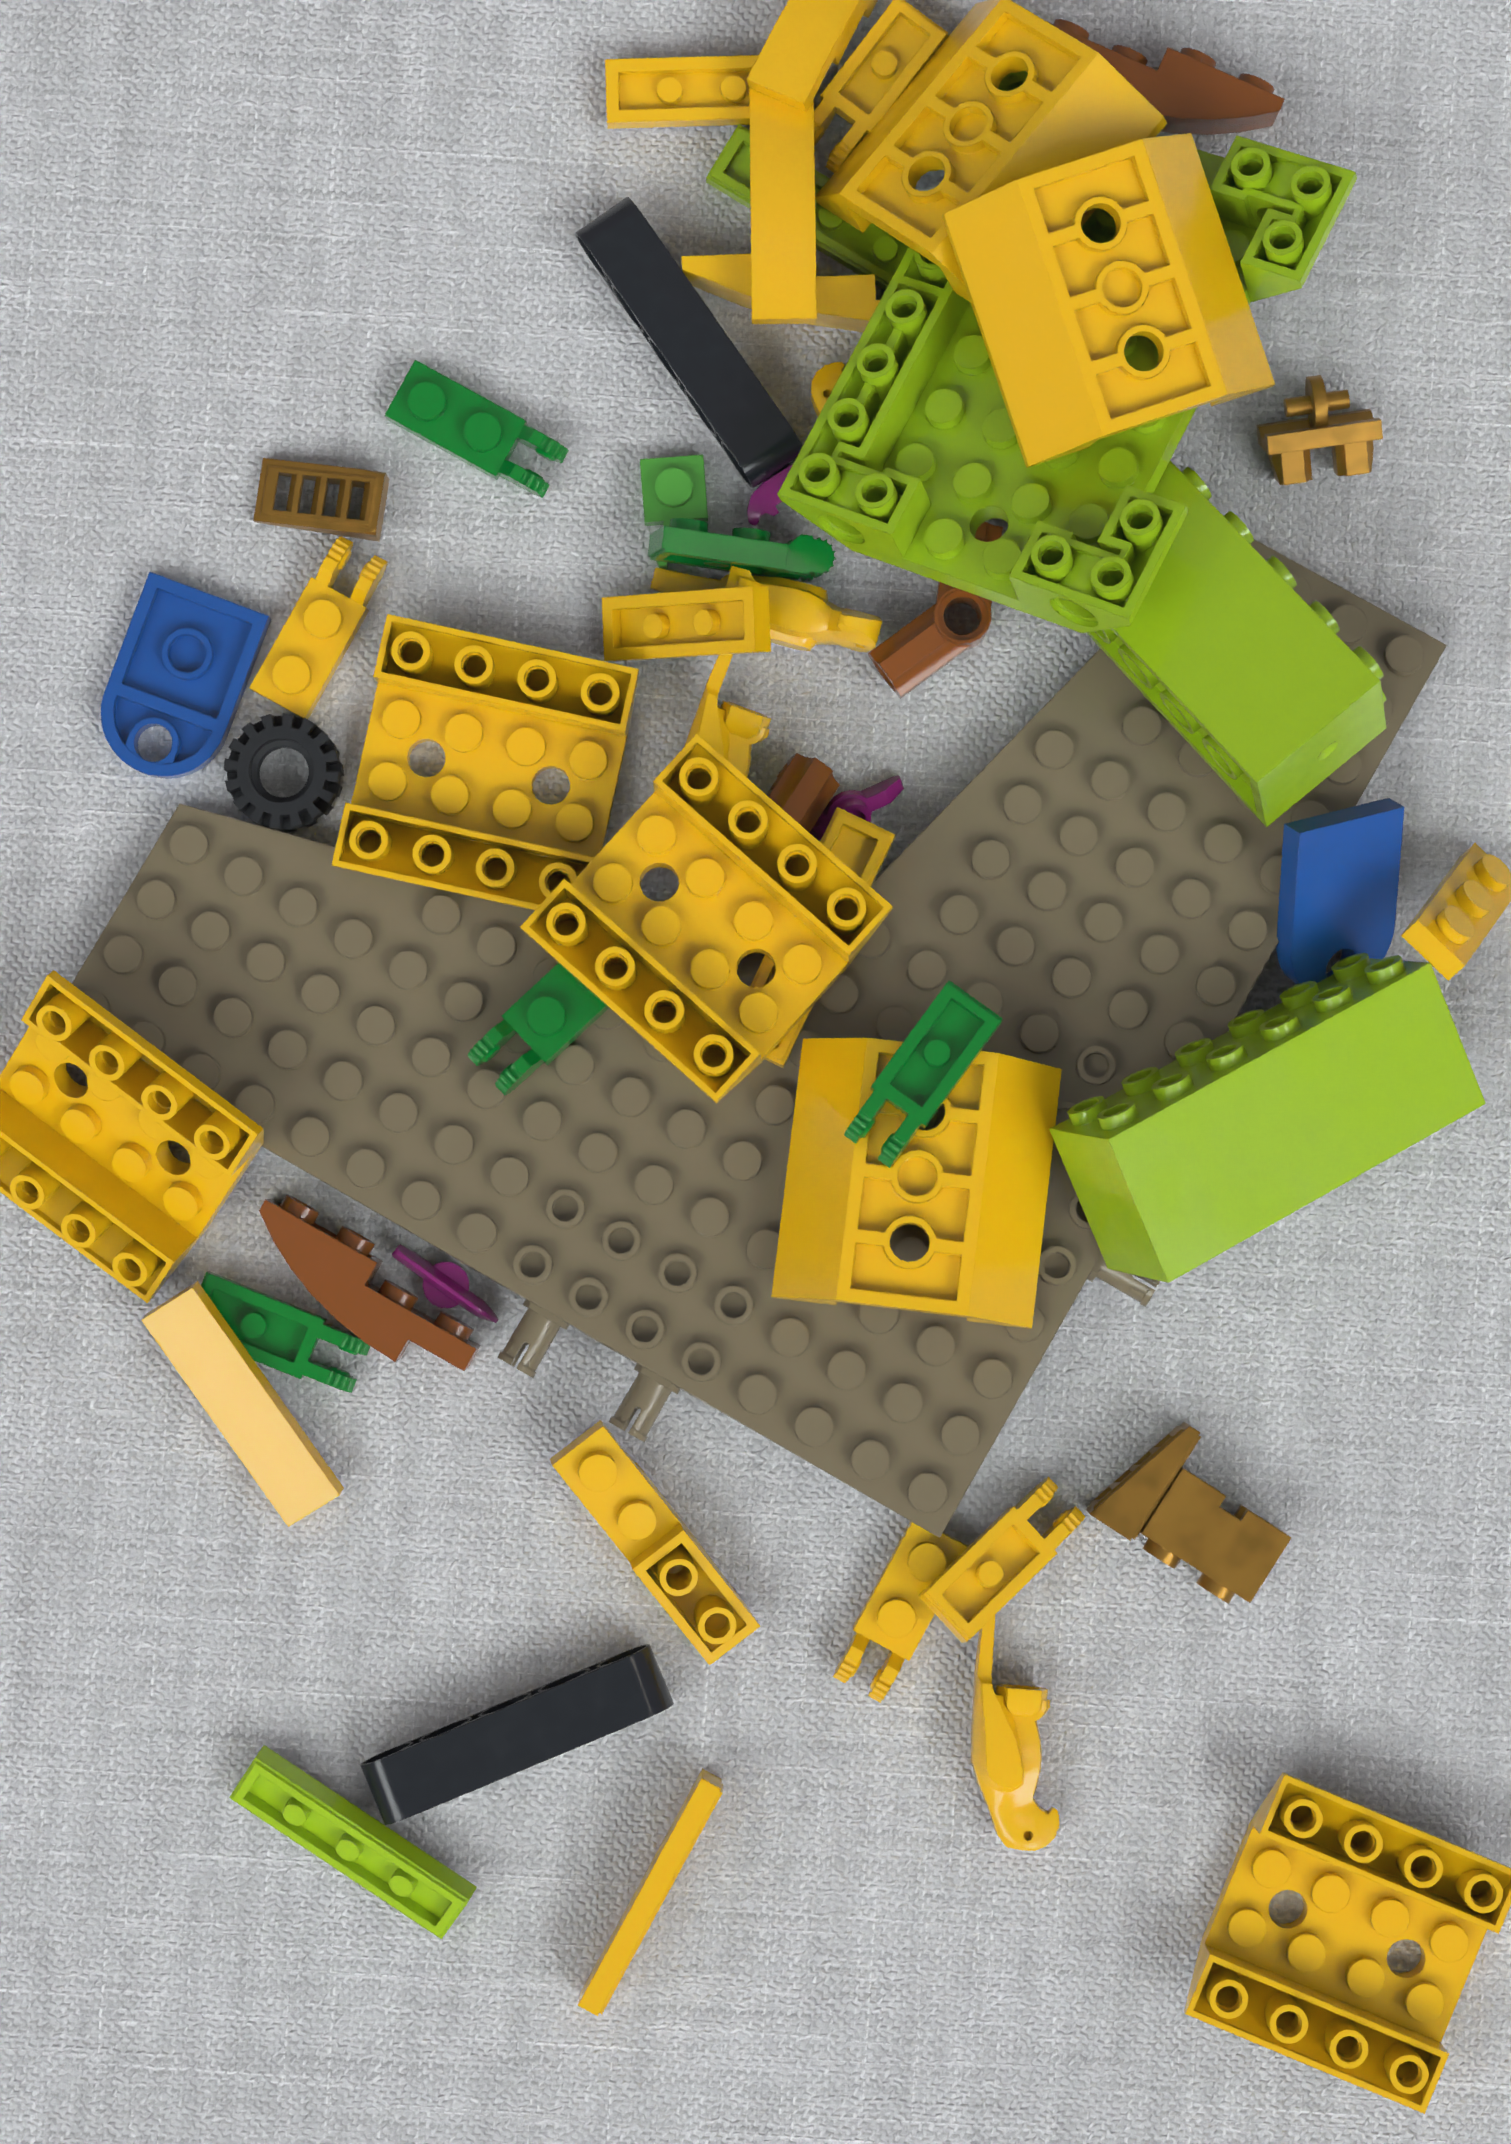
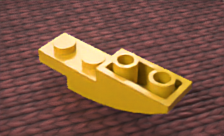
(655, 1542)

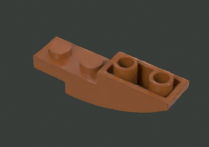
(1191, 89)
(340, 1276)

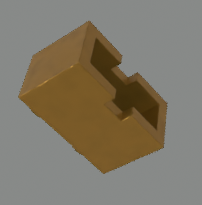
(1227, 1548)

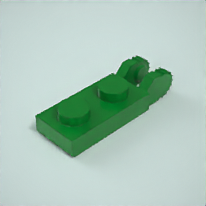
(469, 427)
(748, 548)
(546, 1020)
(927, 1067)
(280, 1332)

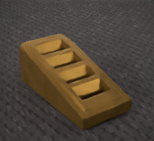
(372, 508)
(1136, 1493)

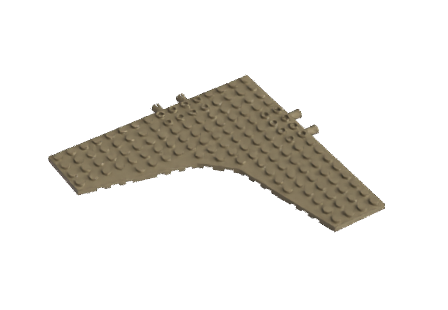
(1073, 888)

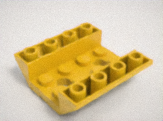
(983, 135)
(1066, 305)
(502, 721)
(744, 888)
(99, 1154)
(967, 1183)
(1325, 1980)

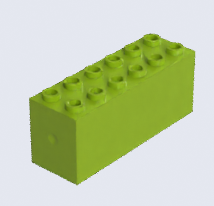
(1245, 660)
(1266, 1115)

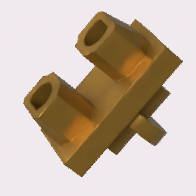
(1347, 432)

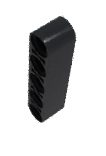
(690, 342)
(517, 1734)

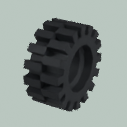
(246, 760)

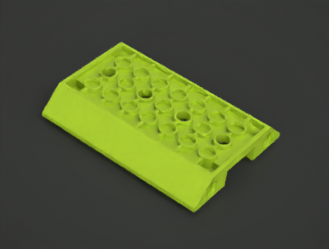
(926, 452)

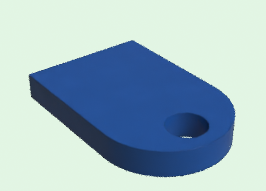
(180, 671)
(1338, 887)

